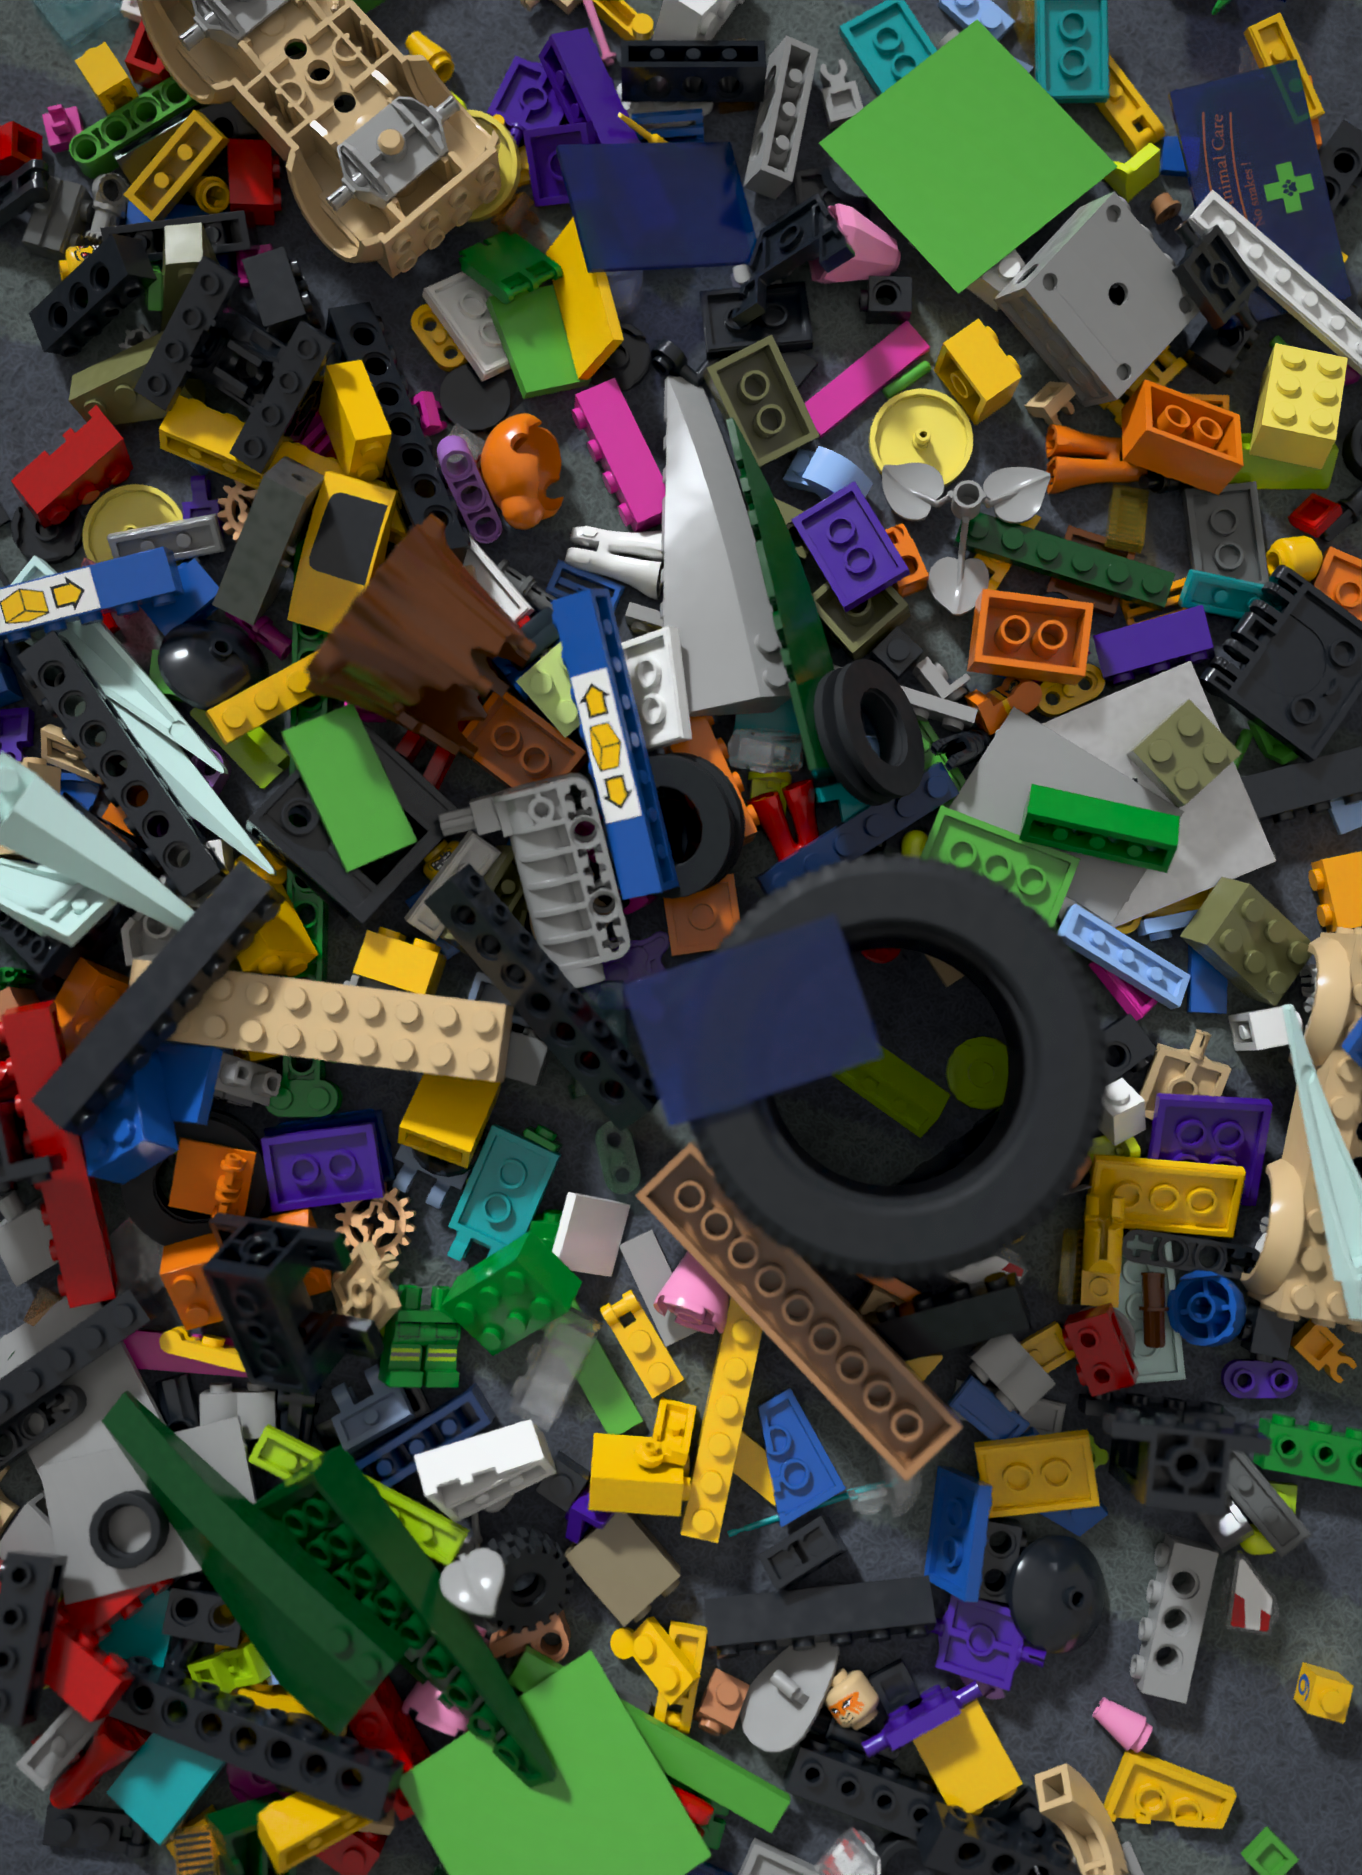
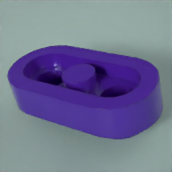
(1260, 1378)

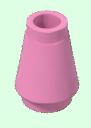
(1123, 1724)

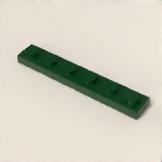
(1068, 561)

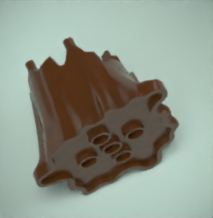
(420, 643)

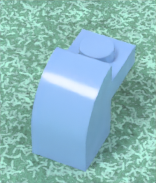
(824, 473)

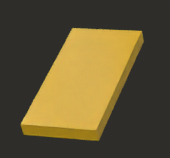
(584, 305)
(1170, 1194)

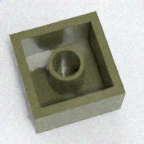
(863, 625)
(1183, 754)

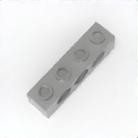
(781, 118)
(1173, 1675)

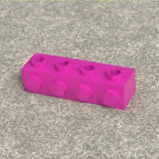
(622, 453)

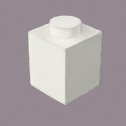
(1122, 1113)

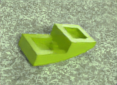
(231, 1668)

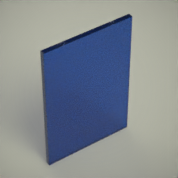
(657, 205)
(752, 1020)

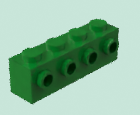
(1100, 828)
(1312, 1450)

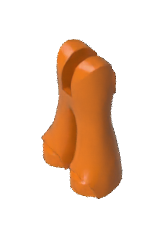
(1073, 472)

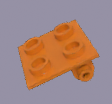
(211, 1178)

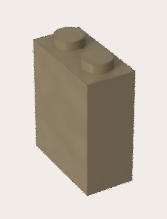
(624, 1566)

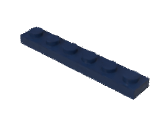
(862, 830)

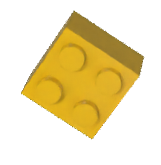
(977, 371)
(401, 964)

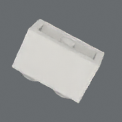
(1259, 1029)

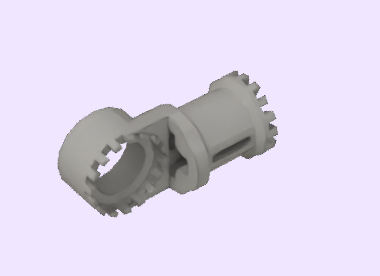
(107, 212)

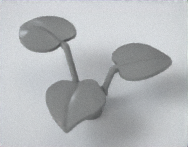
(918, 486)
(476, 1573)

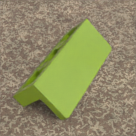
(1280, 474)
(254, 752)
(897, 1091)

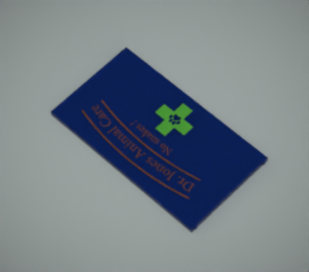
(1260, 154)

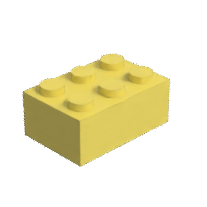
(1298, 406)

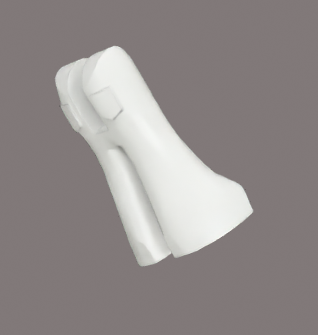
(638, 573)

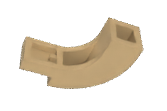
(1081, 1816)

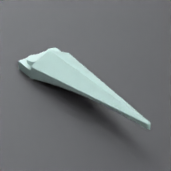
(122, 676)
(187, 784)
(56, 835)
(49, 901)
(1334, 1172)

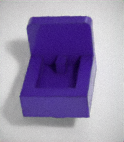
(581, 1519)

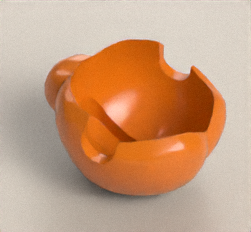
(519, 467)

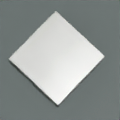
(590, 1233)

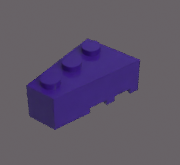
(1154, 645)

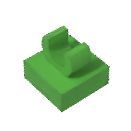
(1269, 1854)

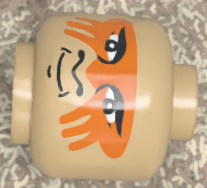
(852, 1699)

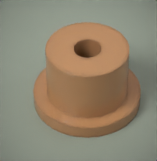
(1165, 207)

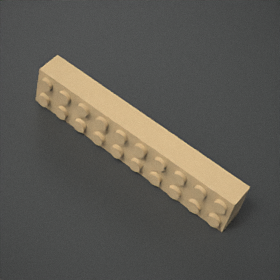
(350, 1025)

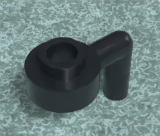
(671, 360)

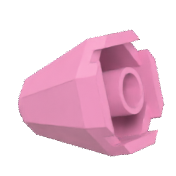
(874, 250)

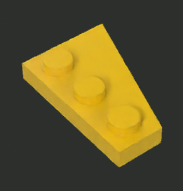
(1162, 1791)

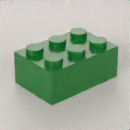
(512, 1293)

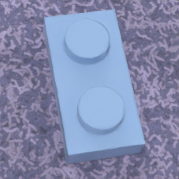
(986, 11)
(1161, 927)

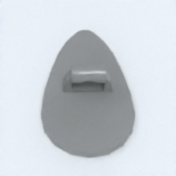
(788, 1697)

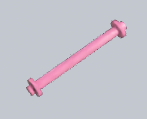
(607, 56)

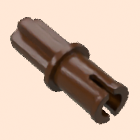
(1153, 1309)

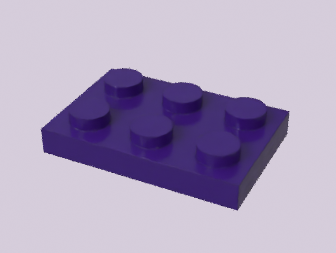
(850, 546)
(323, 1166)

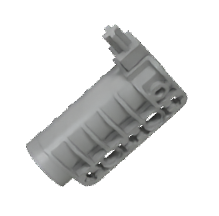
(556, 869)

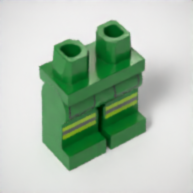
(420, 1342)

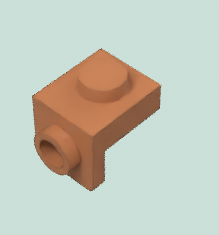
(720, 1703)

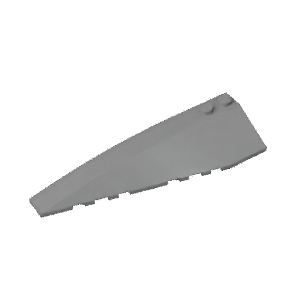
(713, 569)

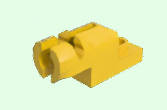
(1102, 1252)

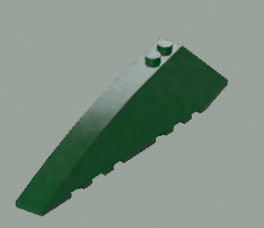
(793, 606)
(367, 1549)
(292, 1610)

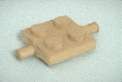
(1183, 1072)
(366, 1287)

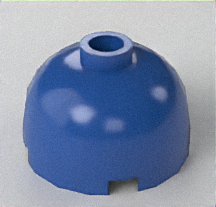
(1206, 1309)

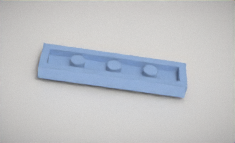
(1124, 957)

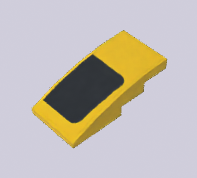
(341, 548)

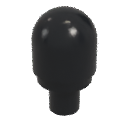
(1158, 483)

